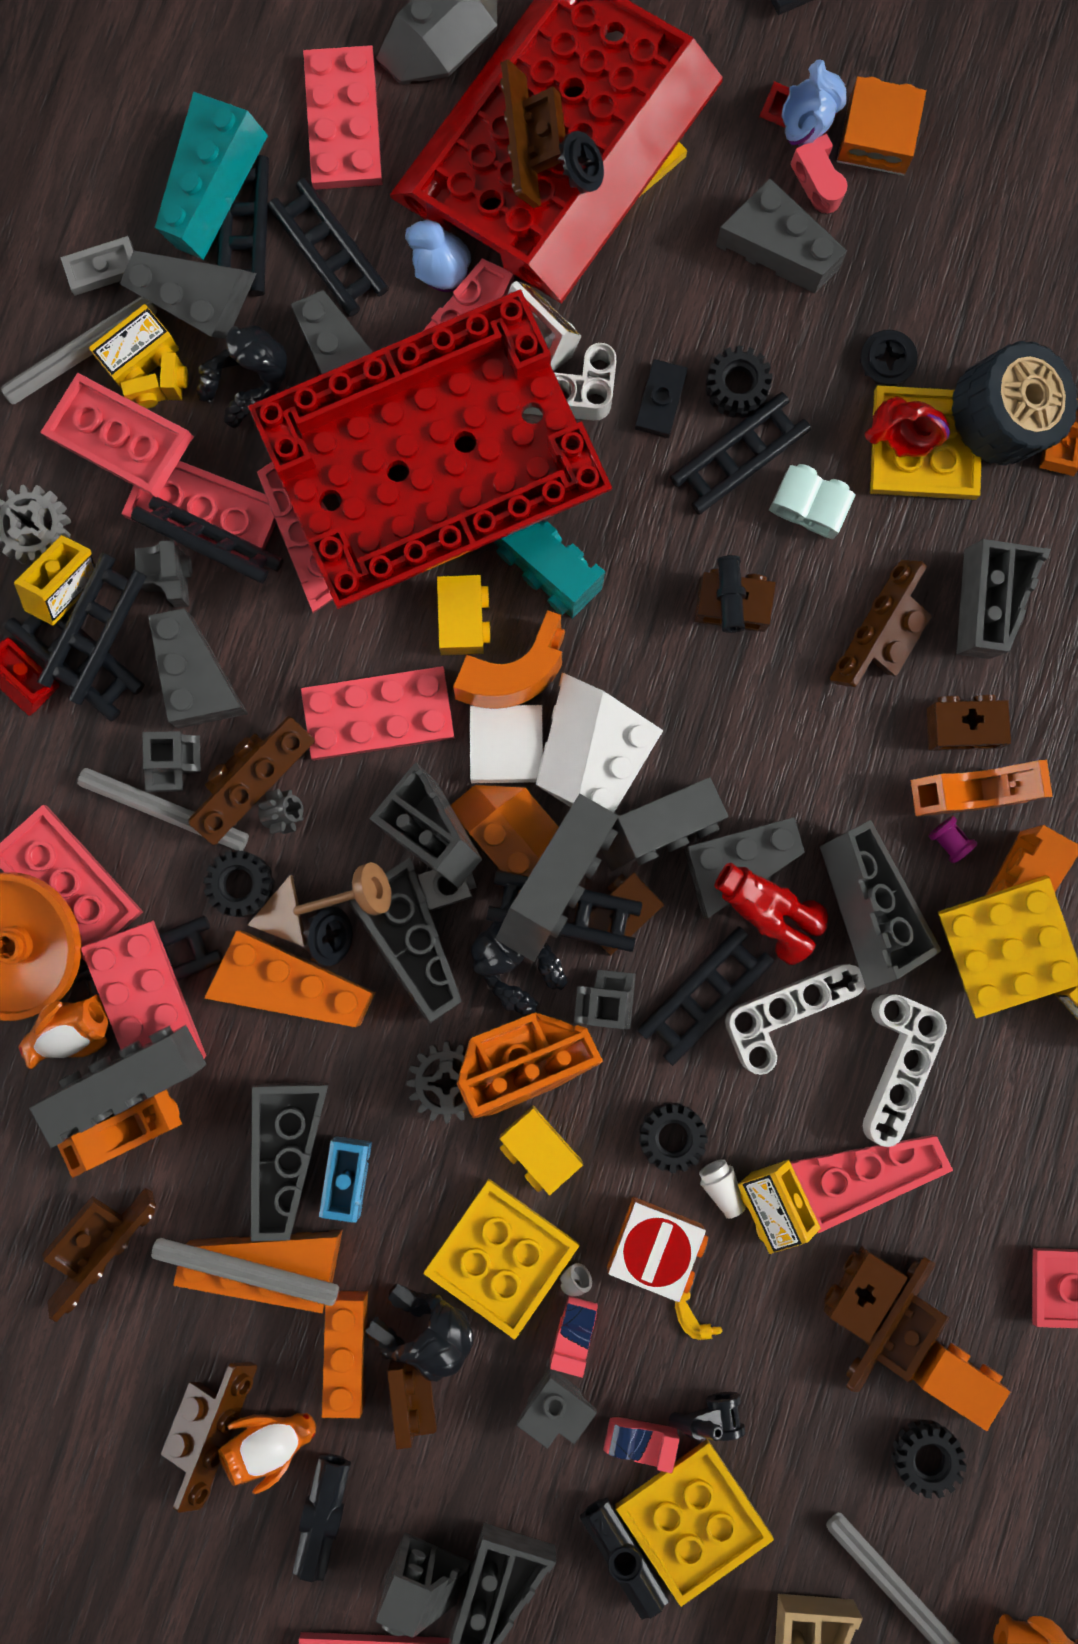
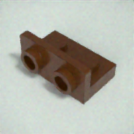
(410, 1404)

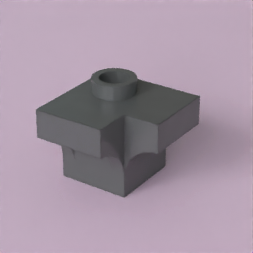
(165, 570)
(167, 758)
(608, 1002)
(556, 1409)

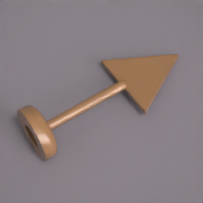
(283, 914)

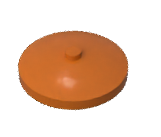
(36, 946)

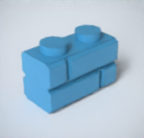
(345, 1179)

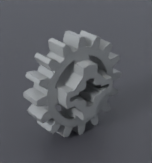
(19, 537)

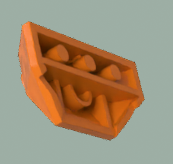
(506, 825)
(523, 1062)

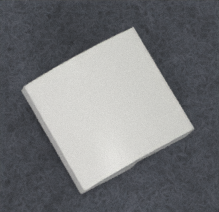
(505, 744)

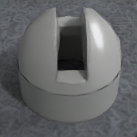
(571, 1276)

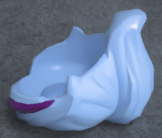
(813, 105)
(438, 256)

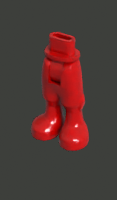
(764, 907)

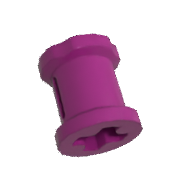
(952, 839)

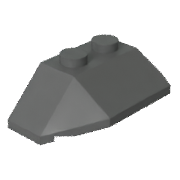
(435, 37)

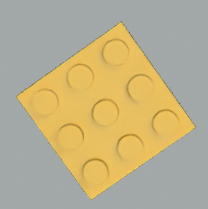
(943, 473)
(1011, 946)
(501, 1259)
(694, 1522)

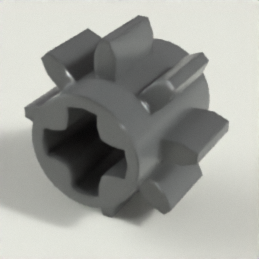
(280, 811)

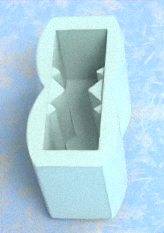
(812, 501)

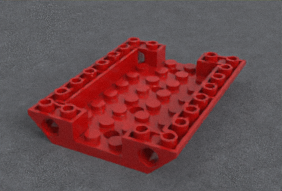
(633, 106)
(409, 411)

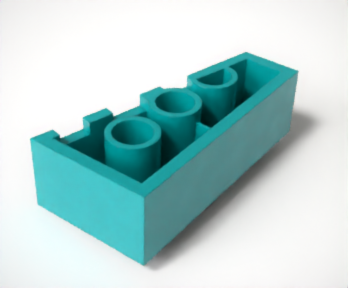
(207, 172)
(552, 567)

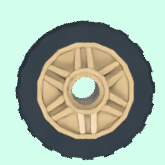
(1015, 403)

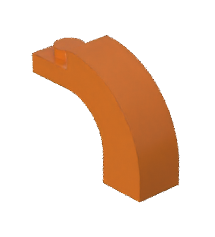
(516, 682)
(981, 789)
(120, 1133)

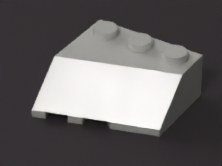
(593, 746)

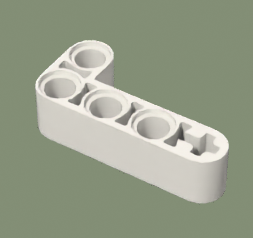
(591, 382)
(795, 1010)
(896, 1071)

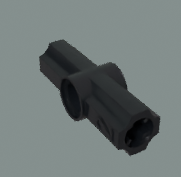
(321, 1517)
(634, 1577)

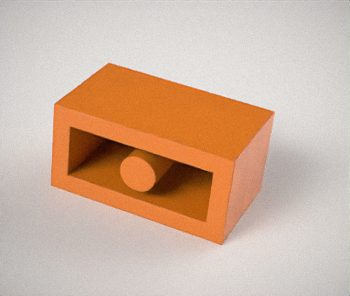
(962, 1385)

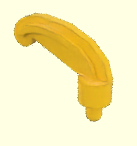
(689, 1322)

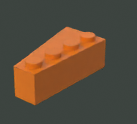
(1034, 855)
(282, 982)
(303, 1254)

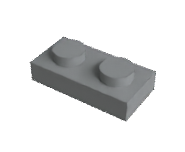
(97, 265)

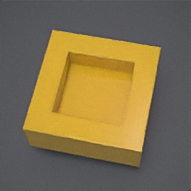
(173, 376)
(143, 390)

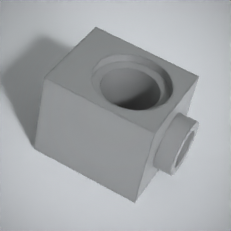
(435, 899)

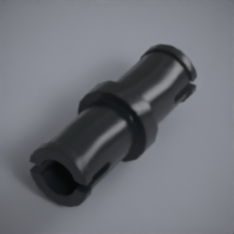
(731, 594)

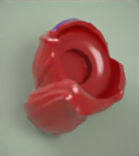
(908, 427)

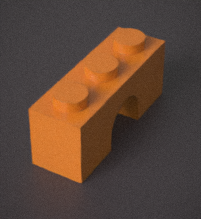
(343, 1356)

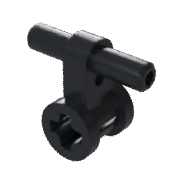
(716, 1422)

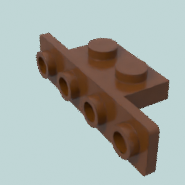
(533, 129)
(888, 629)
(248, 777)
(90, 1244)
(905, 1334)
(202, 1430)

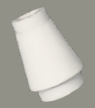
(722, 1186)

